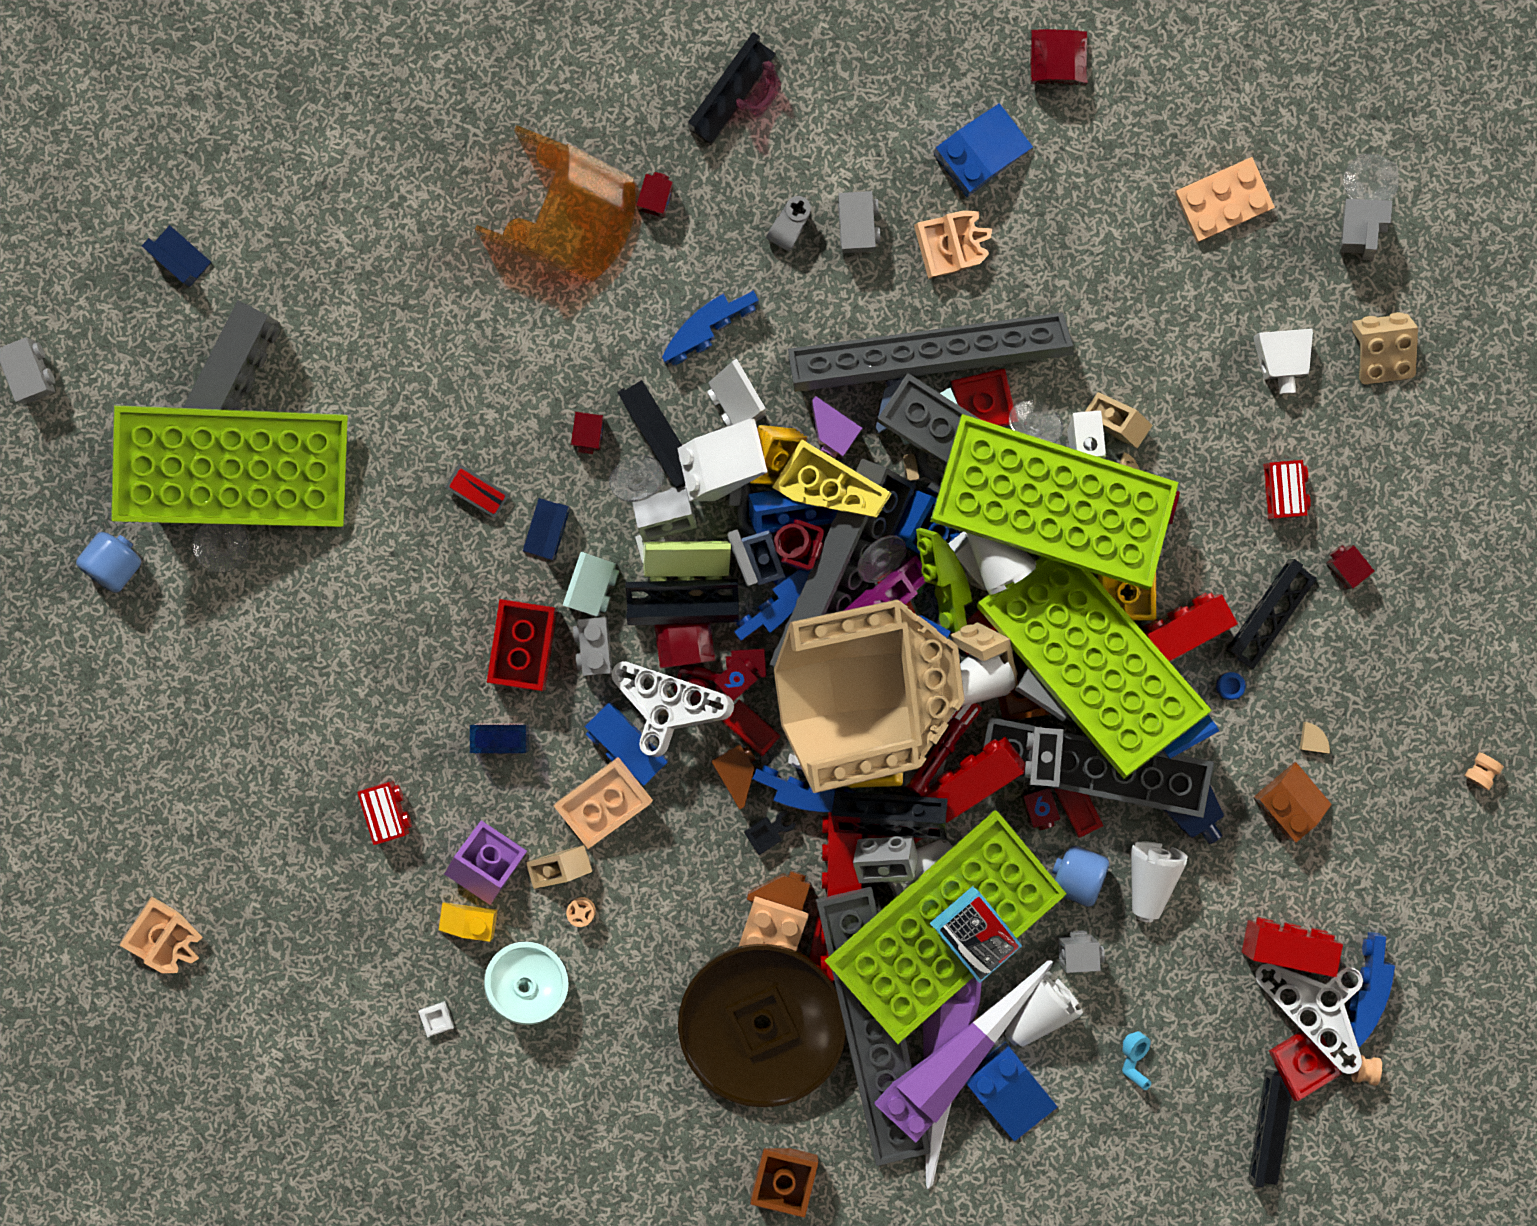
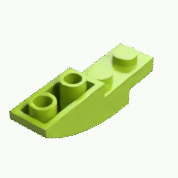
(945, 571)

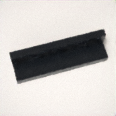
(733, 84)
(655, 429)
(682, 607)
(1265, 607)
(890, 814)
(1270, 1130)

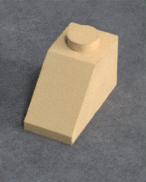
(1121, 420)
(559, 867)

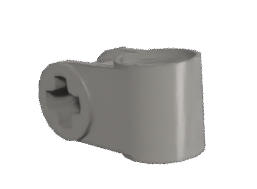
(788, 227)

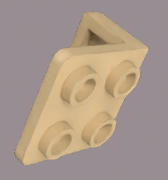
(1386, 347)
(985, 644)

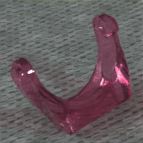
(768, 79)

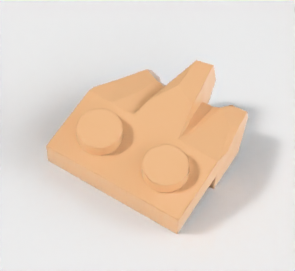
(951, 243)
(161, 937)

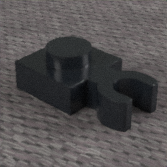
(766, 834)

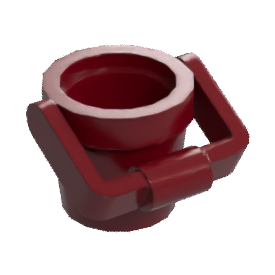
(795, 544)
(699, 677)

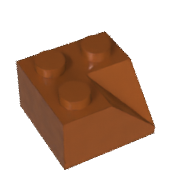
(784, 1180)

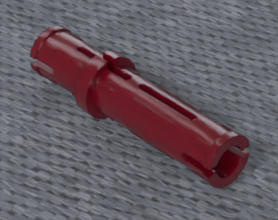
(936, 757)

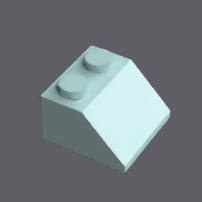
(590, 584)

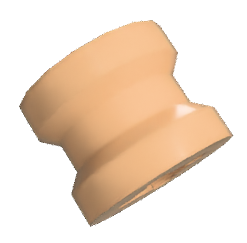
(579, 919)
(1369, 1071)

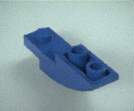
(697, 331)
(775, 613)
(793, 793)
(1370, 1000)

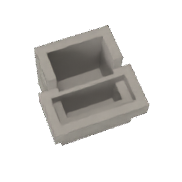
(1362, 224)

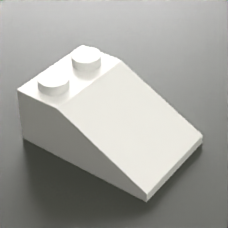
(736, 395)
(722, 461)

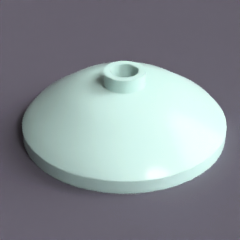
(529, 966)

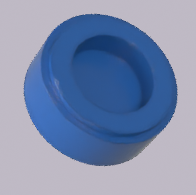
(1230, 685)

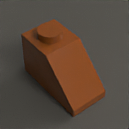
(736, 771)
(784, 889)

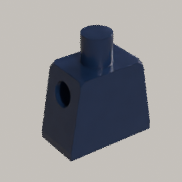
(1206, 826)

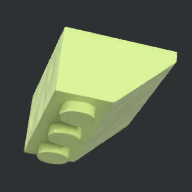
(686, 559)

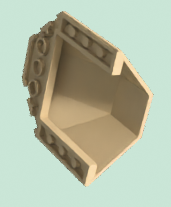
(865, 692)

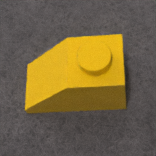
(468, 921)

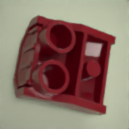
(1058, 57)
(684, 644)

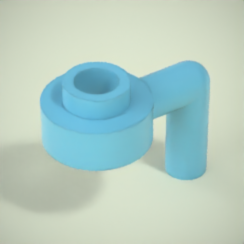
(1135, 1048)

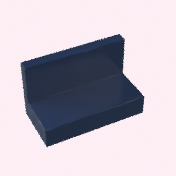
(178, 255)
(546, 529)

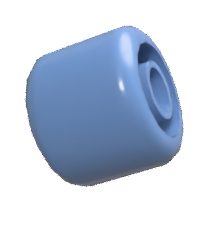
(109, 561)
(1081, 874)

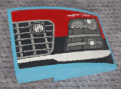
(976, 934)

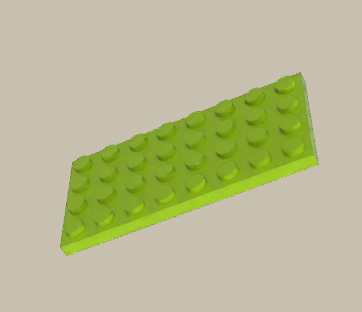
(228, 466)
(1055, 502)
(1095, 662)
(901, 962)

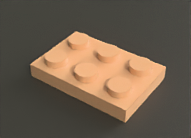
(1224, 199)
(603, 802)
(773, 925)

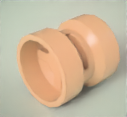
(1481, 777)

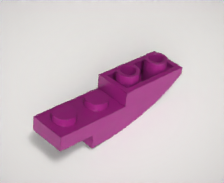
(898, 585)

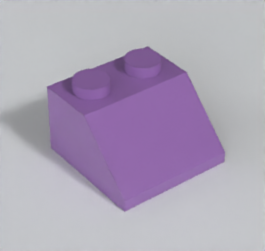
(833, 429)
(485, 862)

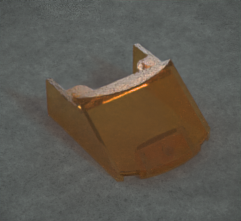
(582, 216)

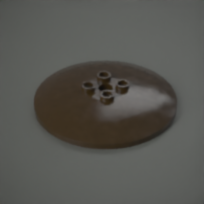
(755, 1062)

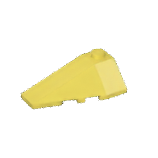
(824, 482)

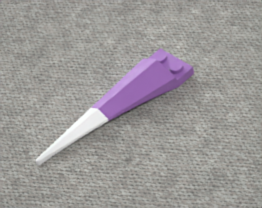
(938, 1029)
(931, 1086)

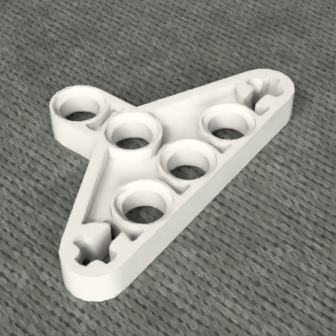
(679, 707)
(1328, 1018)

